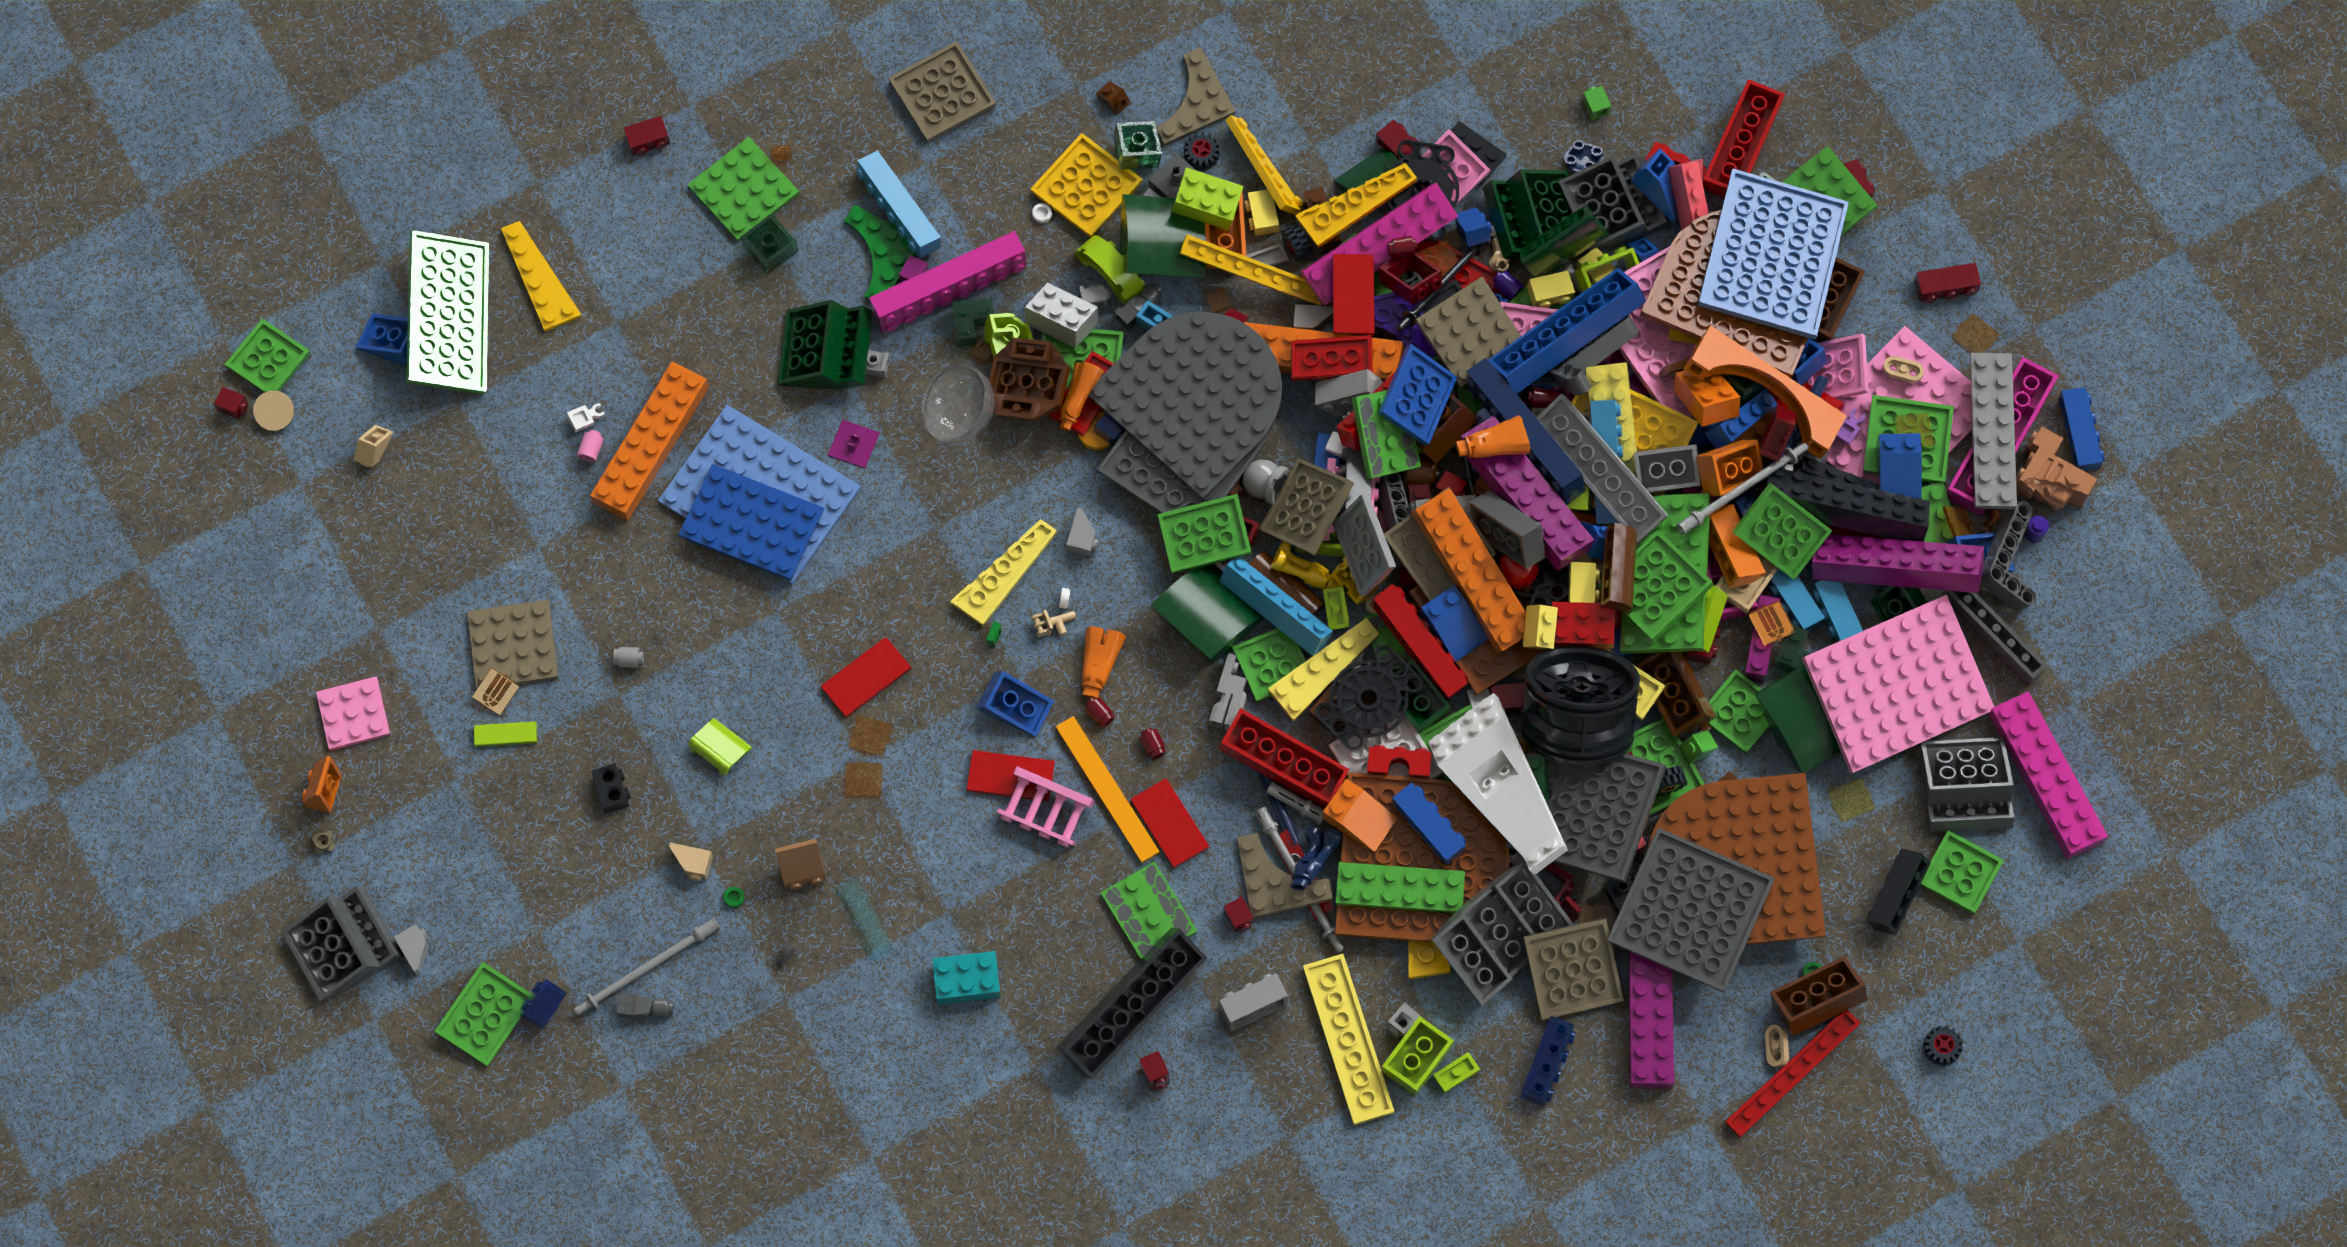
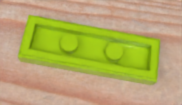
(505, 734)

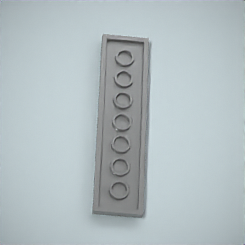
(1993, 431)
(1602, 468)

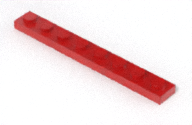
(1792, 1073)

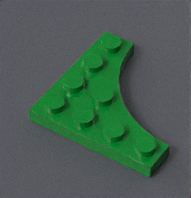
(886, 247)

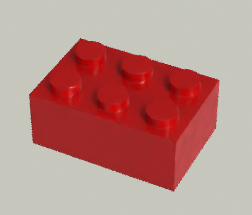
(1584, 625)

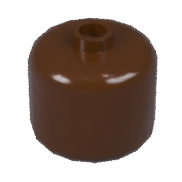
(1422, 475)

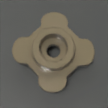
(319, 838)

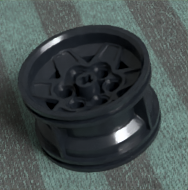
(1580, 704)

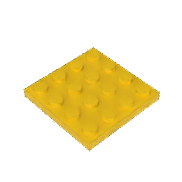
(1085, 185)

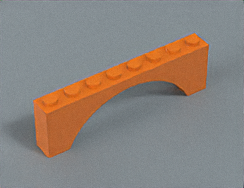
(1815, 417)

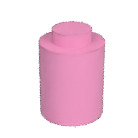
(590, 446)

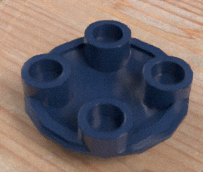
(1582, 156)

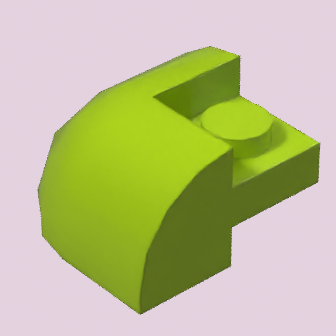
(1002, 328)

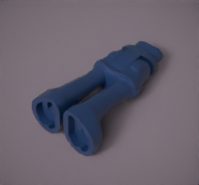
(1309, 865)

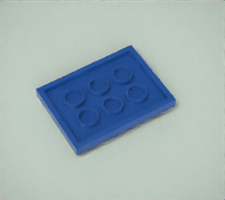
(1417, 395)

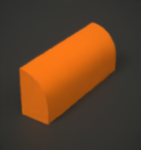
(1735, 557)

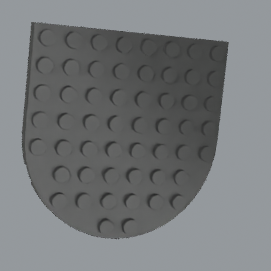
(1195, 395)

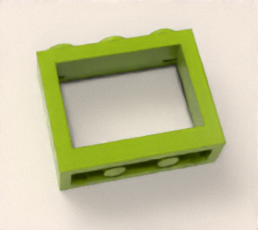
(1629, 257)

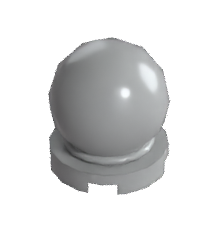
(1264, 479)

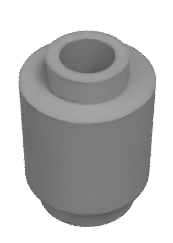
(628, 657)

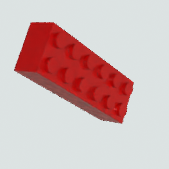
(1743, 135)
(1418, 641)
(1283, 758)

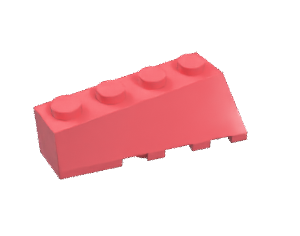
(1688, 191)

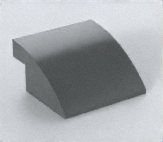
(1614, 200)
(1967, 784)
(341, 943)

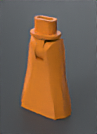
(1082, 382)
(1501, 439)
(1099, 658)

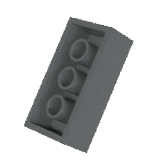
(1508, 529)

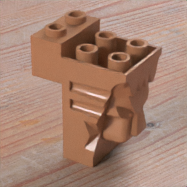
(2050, 477)

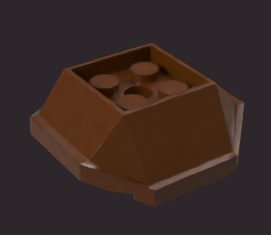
(1020, 363)

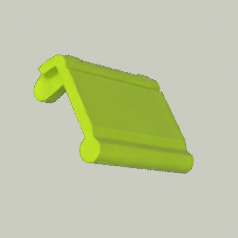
(719, 746)

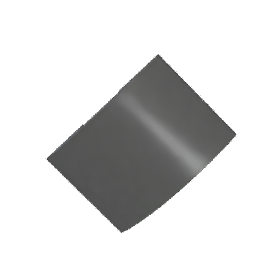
(1487, 932)

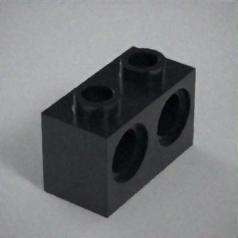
(607, 789)

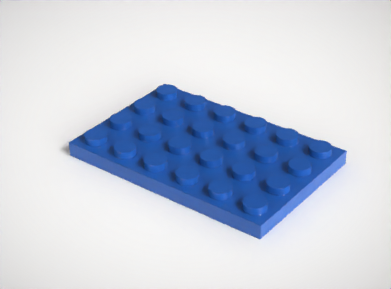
(751, 522)

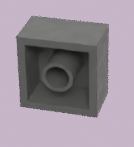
(1168, 178)

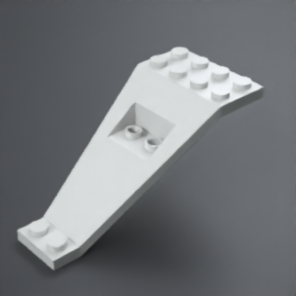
(1492, 771)

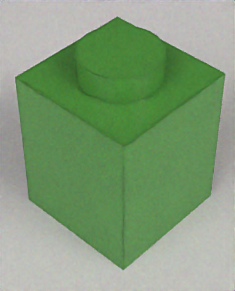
(1596, 102)
(1699, 746)

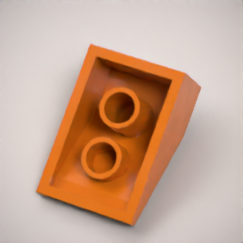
(322, 785)
(1359, 815)

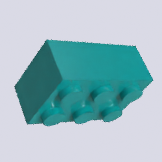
(966, 978)

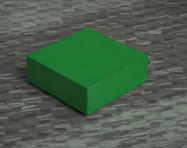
(994, 634)

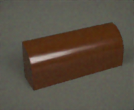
(1619, 567)
(1288, 583)

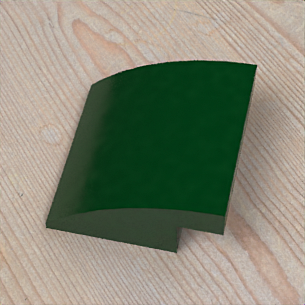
(1525, 207)
(1154, 236)
(1562, 242)
(825, 346)
(1206, 612)
(1798, 720)

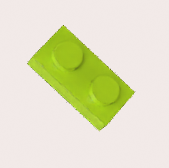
(1336, 608)
(1456, 1072)

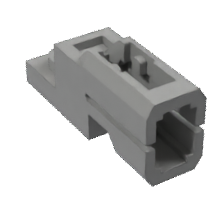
(1229, 689)

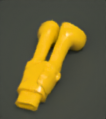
(1310, 572)

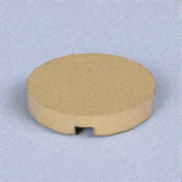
(273, 410)

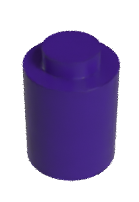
(1507, 284)
(2036, 529)

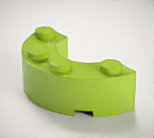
(1110, 264)

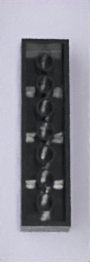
(1855, 505)
(1131, 1003)

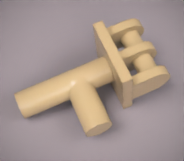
(1048, 623)

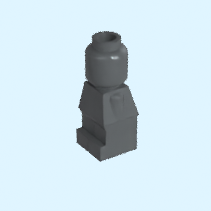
(1127, 315)
(642, 1007)

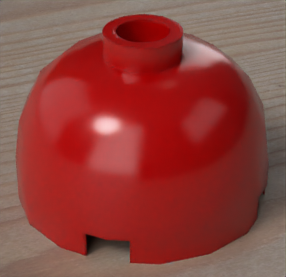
(1516, 574)

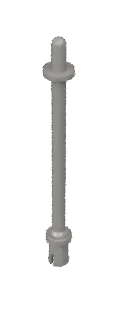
(1696, 518)
(1270, 828)
(698, 934)

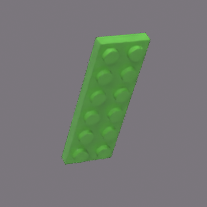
(1400, 887)

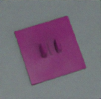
(853, 443)

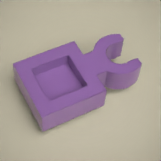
(1849, 428)

